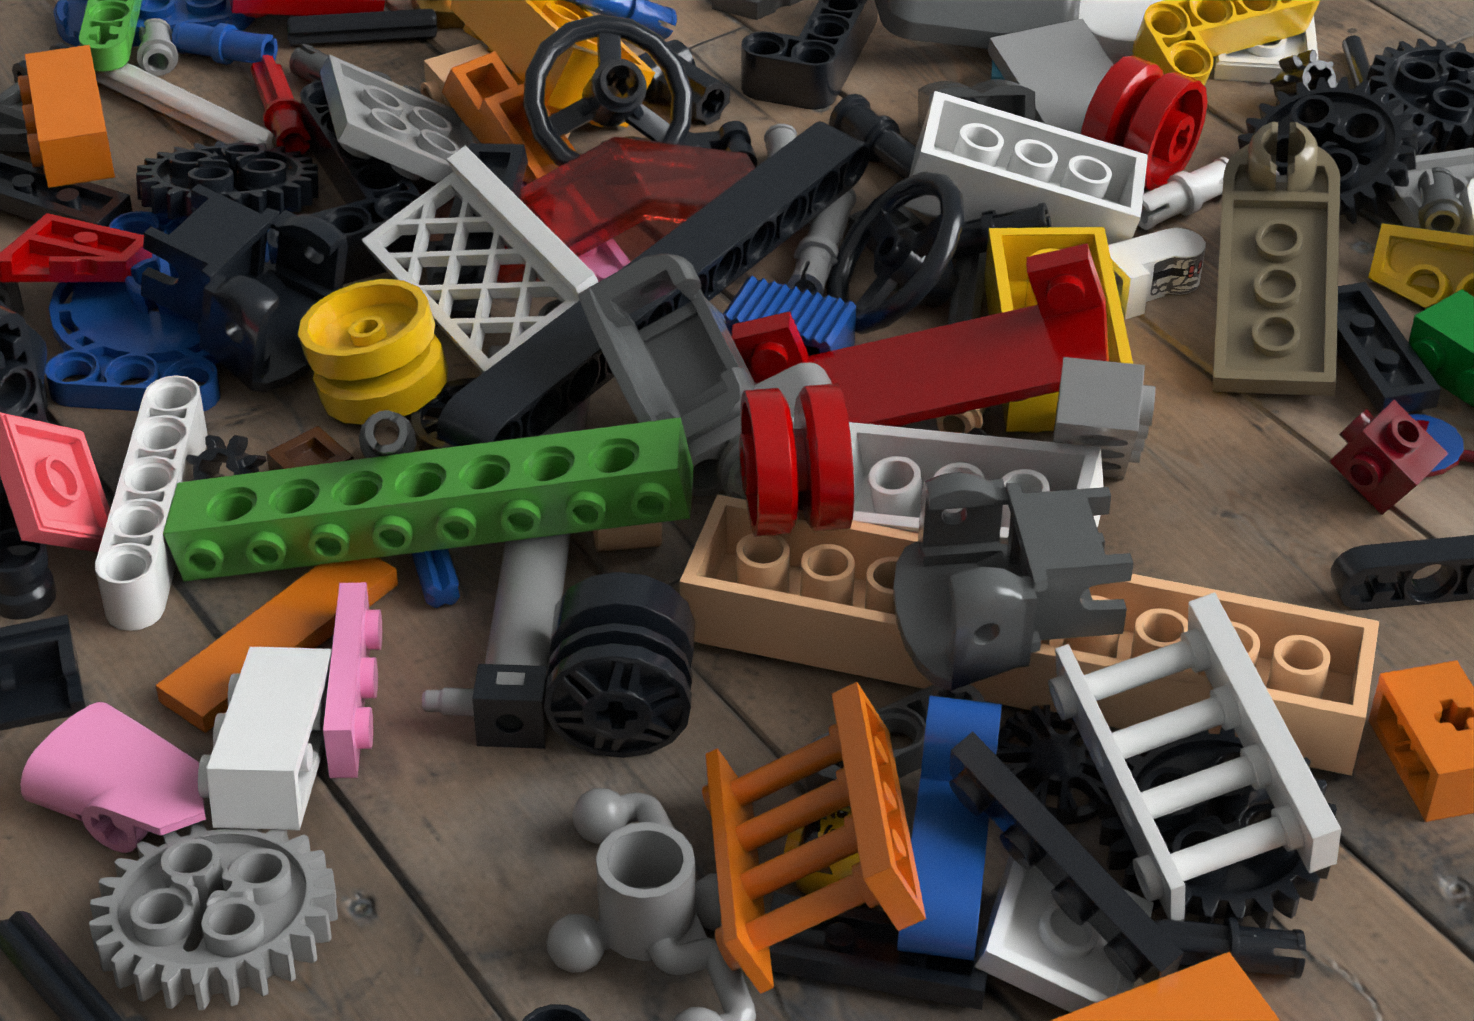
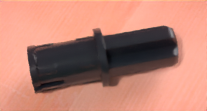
(1248, 945)

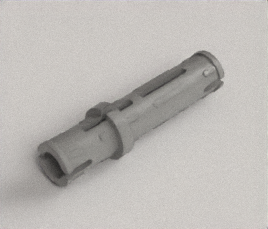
(819, 249)

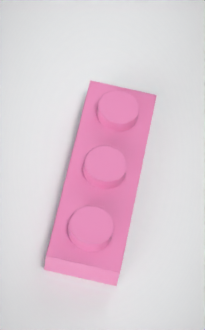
(351, 680)

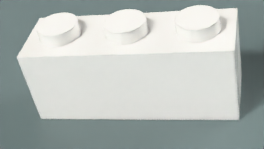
(268, 740)

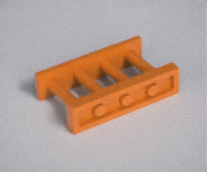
(873, 830)

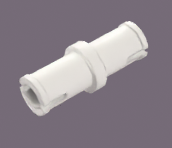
(1183, 193)

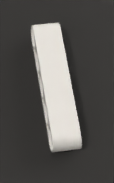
(133, 557)

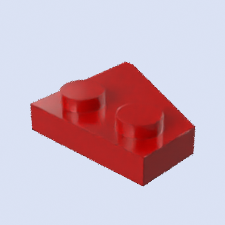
(71, 252)

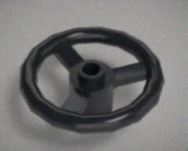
(612, 92)
(904, 260)

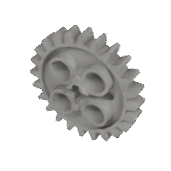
(213, 913)

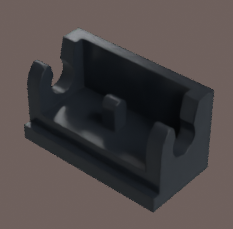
(38, 673)

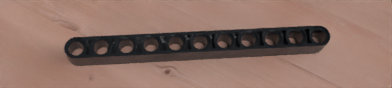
(722, 241)

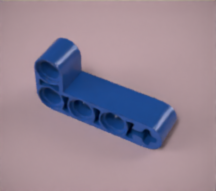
(946, 836)

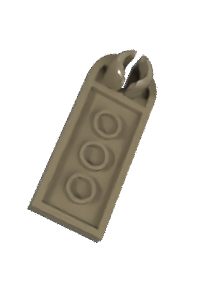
(1278, 269)

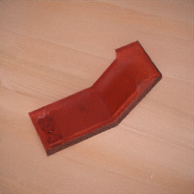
(623, 186)

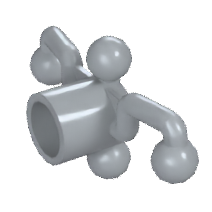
(648, 901)

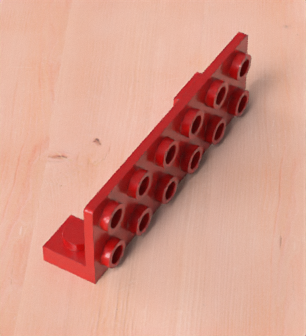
(958, 363)

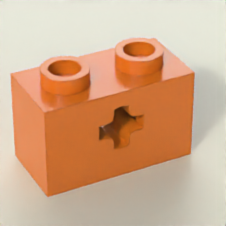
(1429, 735)

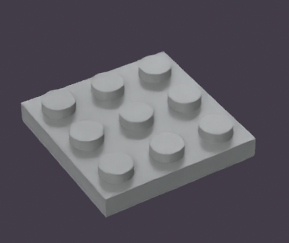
(392, 122)

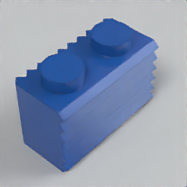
(821, 321)

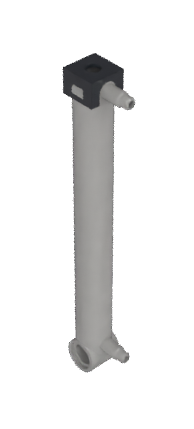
(513, 680)

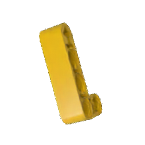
(1189, 33)

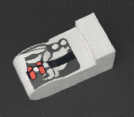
(1156, 266)

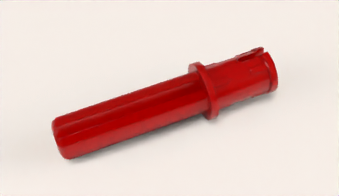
(282, 111)

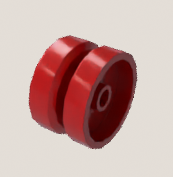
(1149, 114)
(806, 460)

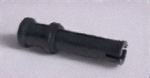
(881, 133)

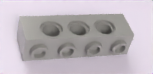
(1105, 408)

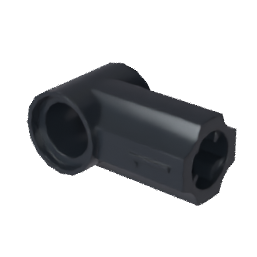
(709, 94)

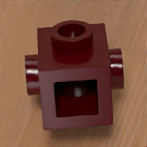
(1386, 455)

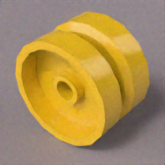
(373, 350)

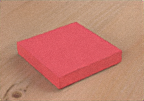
(52, 484)

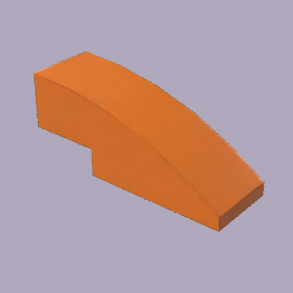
(493, 109)

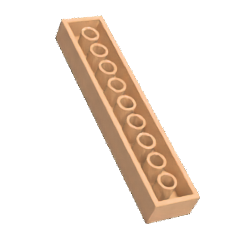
(832, 607)

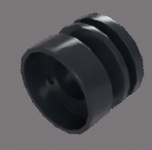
(620, 665)

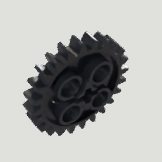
(1434, 88)
(1359, 130)
(238, 171)
(1236, 890)

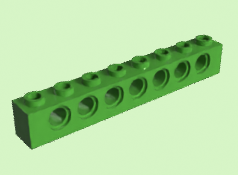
(431, 500)

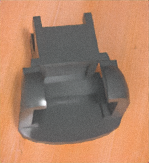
(676, 364)
(986, 605)

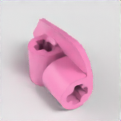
(114, 778)

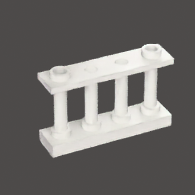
(1236, 701)

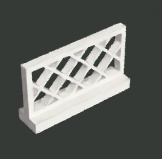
(513, 225)

